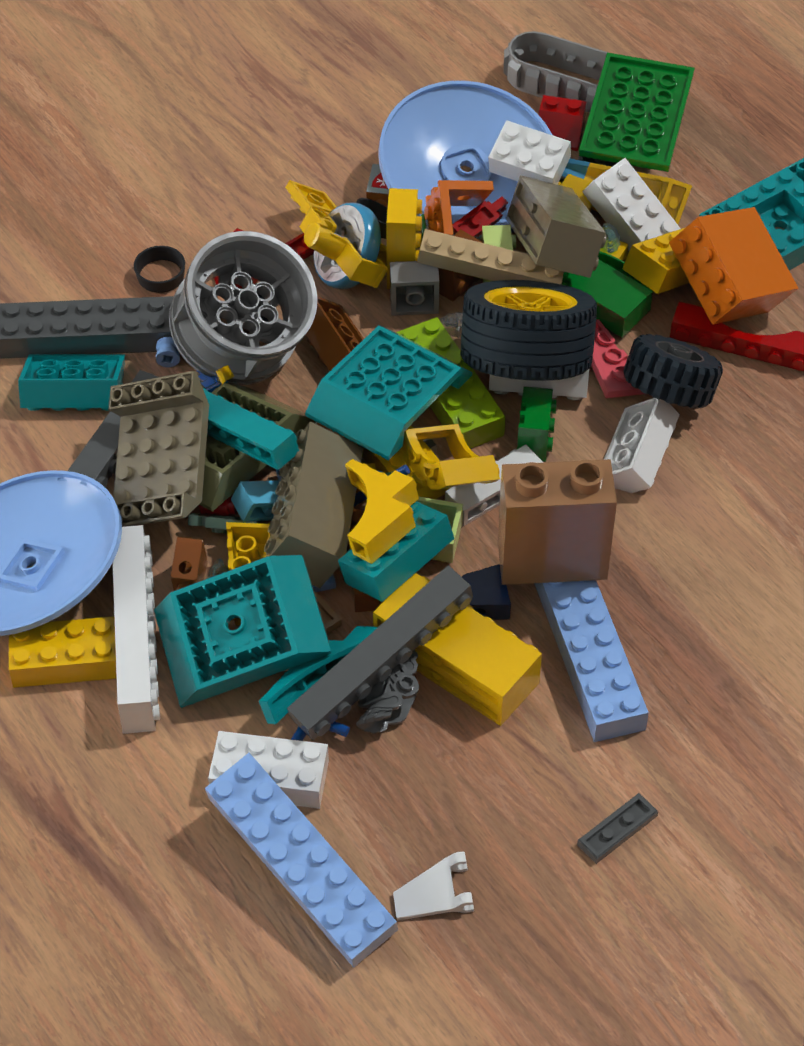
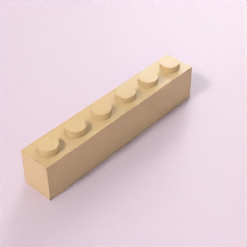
(481, 259)

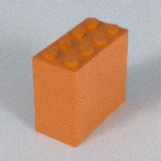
(733, 265)

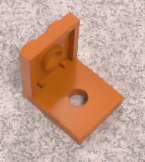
(450, 194)

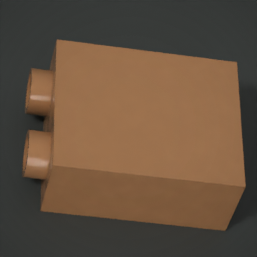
(556, 521)

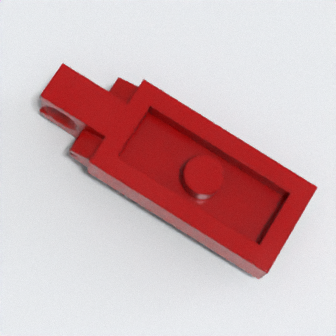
(482, 215)

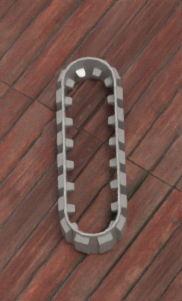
(557, 53)

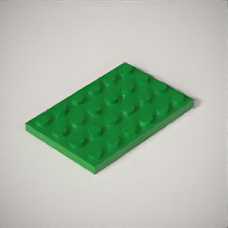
(637, 112)

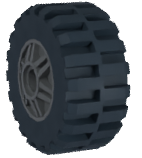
(672, 371)

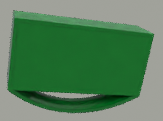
(618, 295)

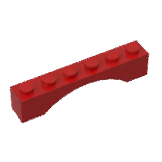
(693, 326)

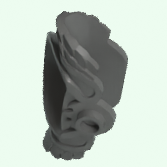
(390, 699)

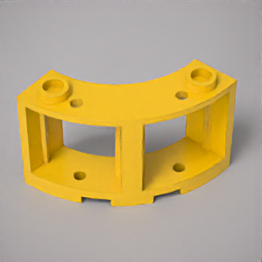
(463, 470)

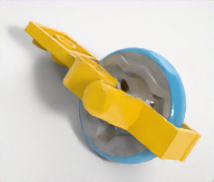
(342, 237)

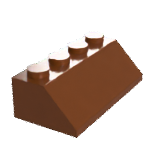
(332, 333)

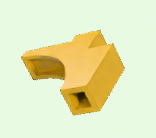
(387, 510)

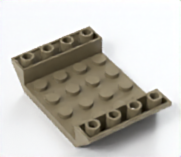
(160, 447)

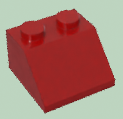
(564, 118)

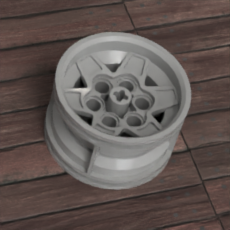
(283, 279)

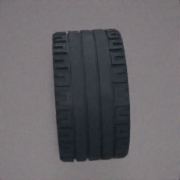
(528, 330)

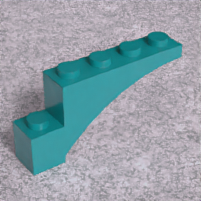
(302, 677)

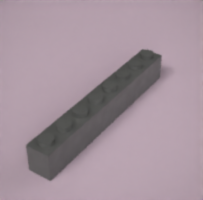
(380, 653)

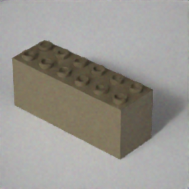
(555, 227)
(315, 502)

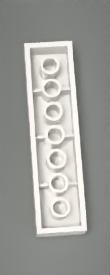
(135, 632)

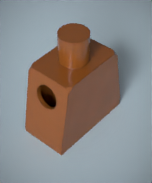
(188, 562)

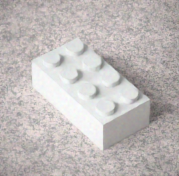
(629, 204)
(293, 764)

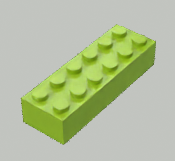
(469, 405)

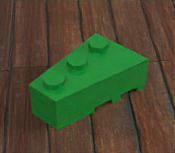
(536, 421)

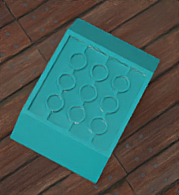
(382, 390)

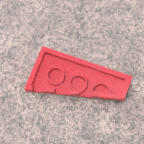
(609, 364)

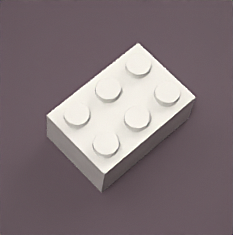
(529, 154)

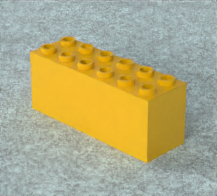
(472, 657)

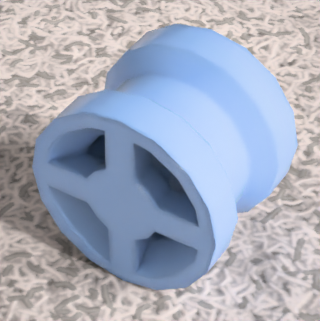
(167, 352)

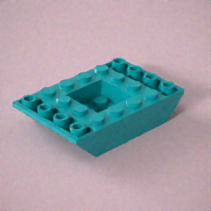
(779, 204)
(276, 631)

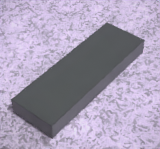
(617, 828)

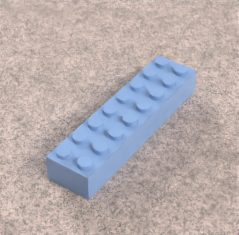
(594, 658)
(302, 860)

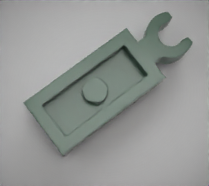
(213, 521)

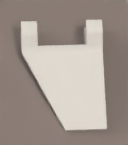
(433, 891)

